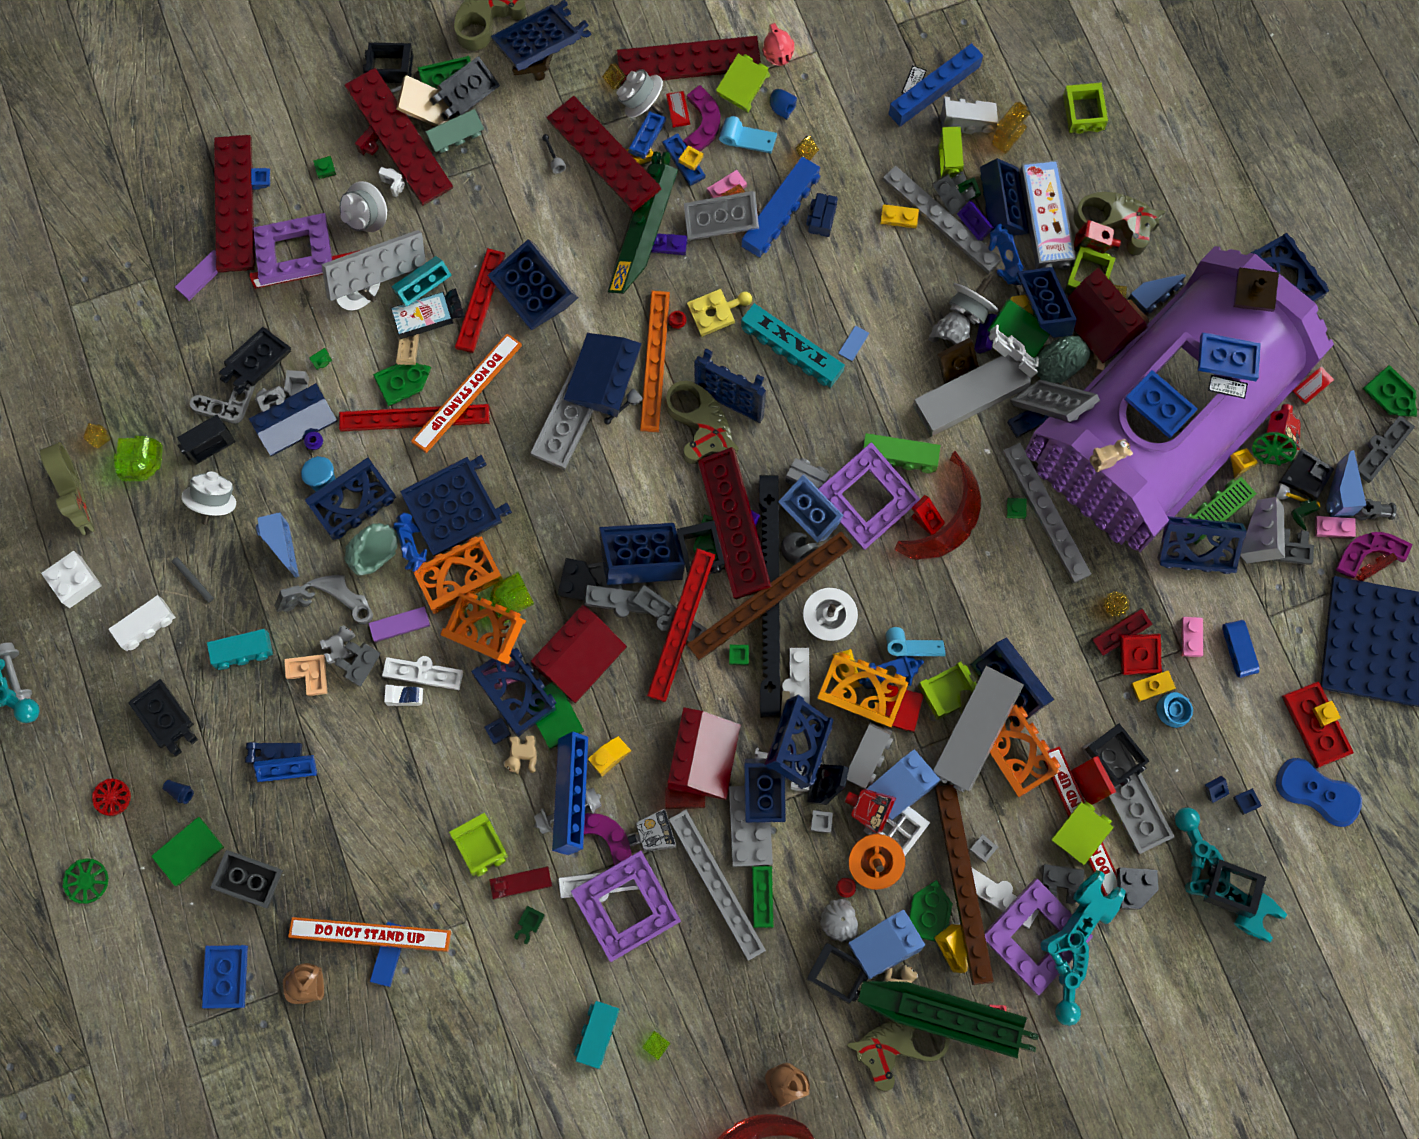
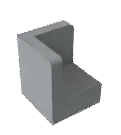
(295, 382)

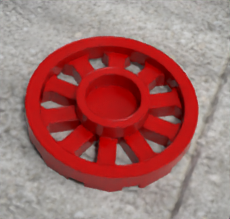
(111, 797)

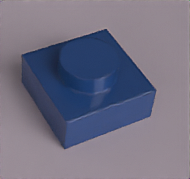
(497, 731)
(1217, 789)
(1247, 801)

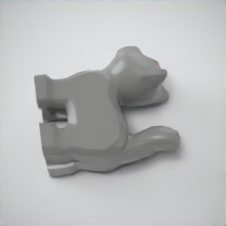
(272, 396)
(336, 644)

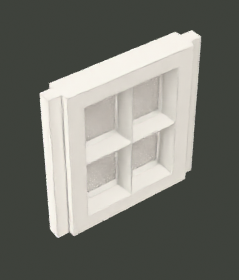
(904, 828)

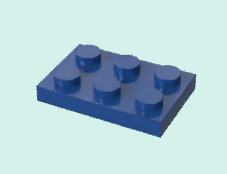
(1229, 357)
(1160, 404)
(225, 976)

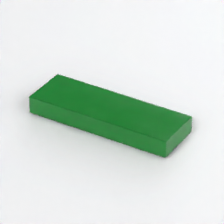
(762, 896)

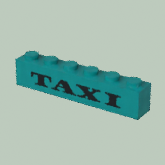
(792, 345)

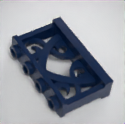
(1297, 260)
(335, 488)
(1203, 562)
(514, 717)
(815, 739)

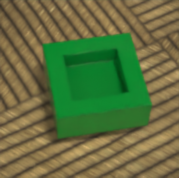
(324, 167)
(320, 359)
(1016, 508)
(739, 655)

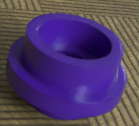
(317, 444)

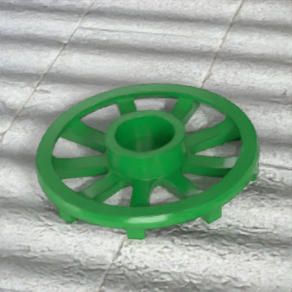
(1274, 449)
(85, 880)

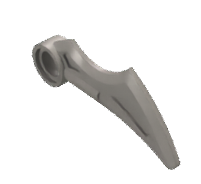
(337, 587)

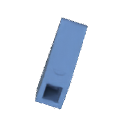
(1154, 291)

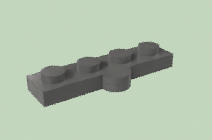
(1383, 448)
(613, 599)
(663, 611)

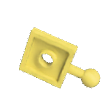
(723, 313)

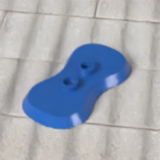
(1334, 799)

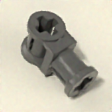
(1375, 509)

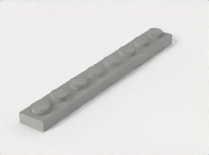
(941, 219)
(1046, 513)
(717, 885)

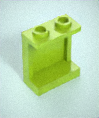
(742, 82)
(944, 689)
(1083, 832)
(479, 845)

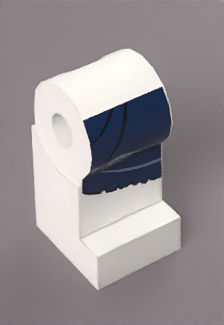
(403, 696)

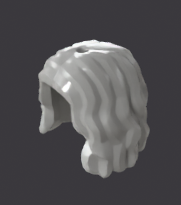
(952, 327)
(832, 922)

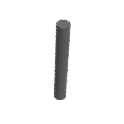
(192, 579)

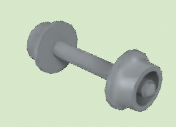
(8, 652)
(544, 822)

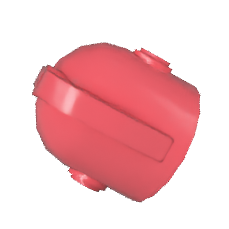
(778, 45)

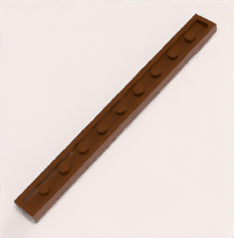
(769, 597)
(964, 885)

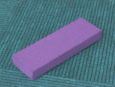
(198, 277)
(399, 624)

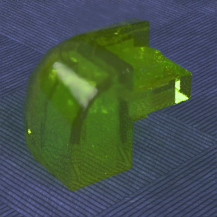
(137, 458)
(511, 594)

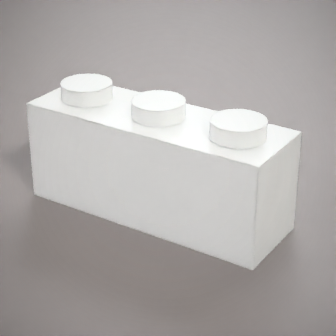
(142, 623)

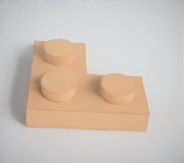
(312, 669)

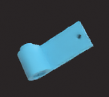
(749, 138)
(899, 646)

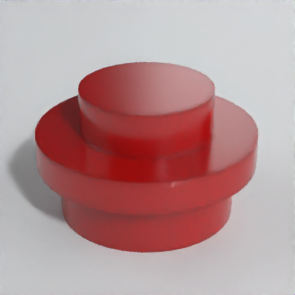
(677, 319)
(846, 887)

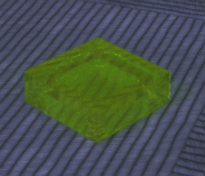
(656, 1045)

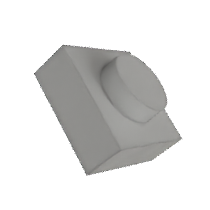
(821, 821)
(983, 848)

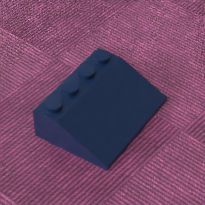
(532, 285)
(603, 373)
(641, 553)

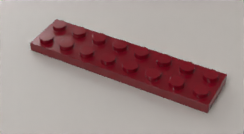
(689, 58)
(398, 136)
(604, 153)
(234, 204)
(734, 523)

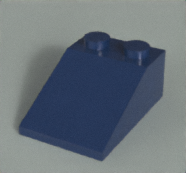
(763, 792)

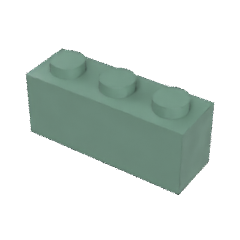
(454, 131)

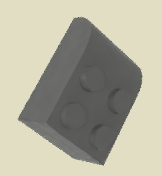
(246, 879)

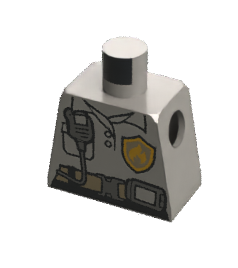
(653, 833)

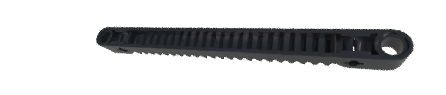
(771, 619)

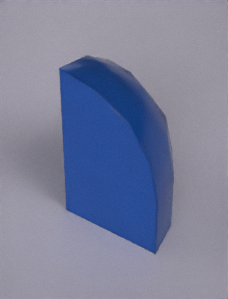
(782, 102)

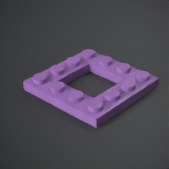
(265, 237)
(903, 496)
(999, 935)
(611, 941)

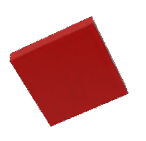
(1140, 654)
(908, 710)
(1093, 781)

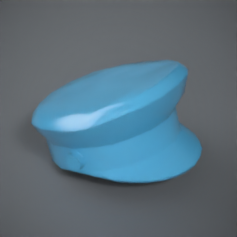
(317, 472)
(1174, 709)

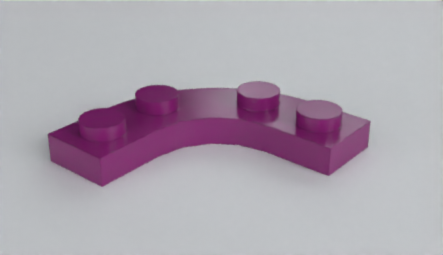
(710, 119)
(1371, 543)
(611, 832)

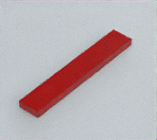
(479, 302)

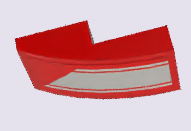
(678, 109)
(1313, 385)

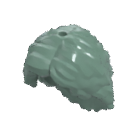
(1062, 359)
(371, 548)

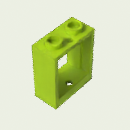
(1081, 92)
(950, 151)
(1093, 256)

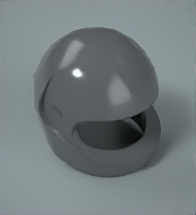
(795, 547)

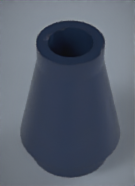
(180, 792)

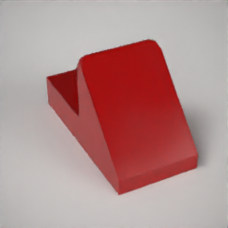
(927, 515)

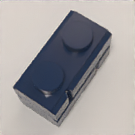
(823, 214)

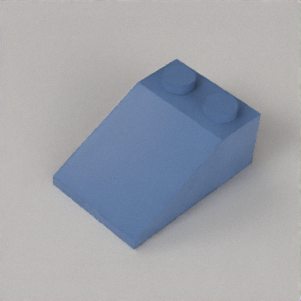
(1346, 491)
(277, 534)
(906, 781)
(887, 944)

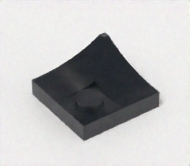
(1307, 474)

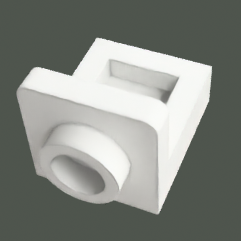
(393, 178)

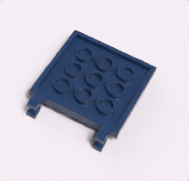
(539, 36)
(731, 389)
(452, 505)

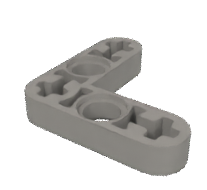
(231, 406)

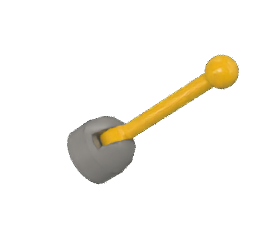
(1283, 492)

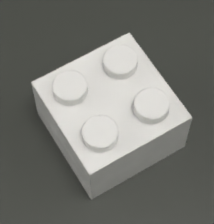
(71, 579)

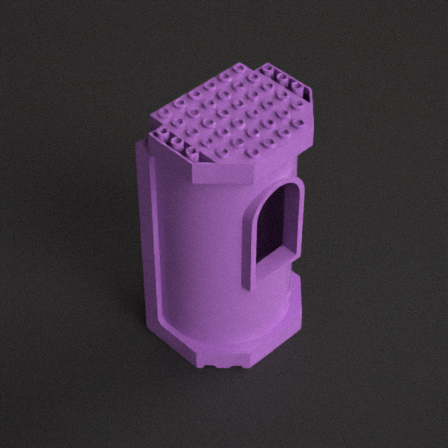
(1161, 478)

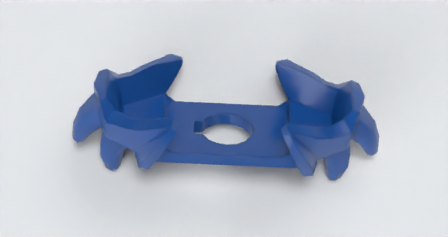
(1004, 242)
(405, 528)
(904, 666)

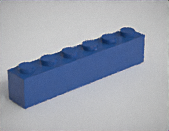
(935, 84)
(781, 206)
(570, 794)

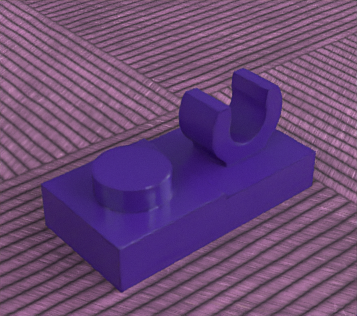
(975, 221)
(670, 244)
(983, 342)

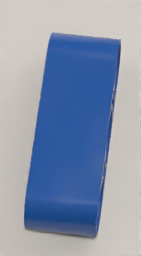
(1240, 648)

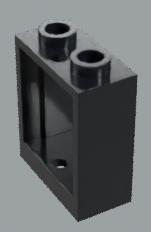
(390, 50)
(205, 440)
(697, 531)
(1131, 746)
(1255, 892)
(854, 992)

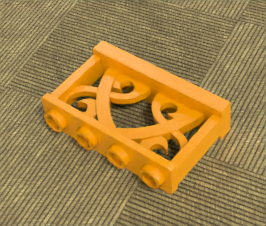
(837, 697)

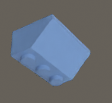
(811, 509)

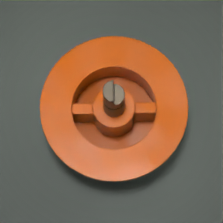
(876, 861)

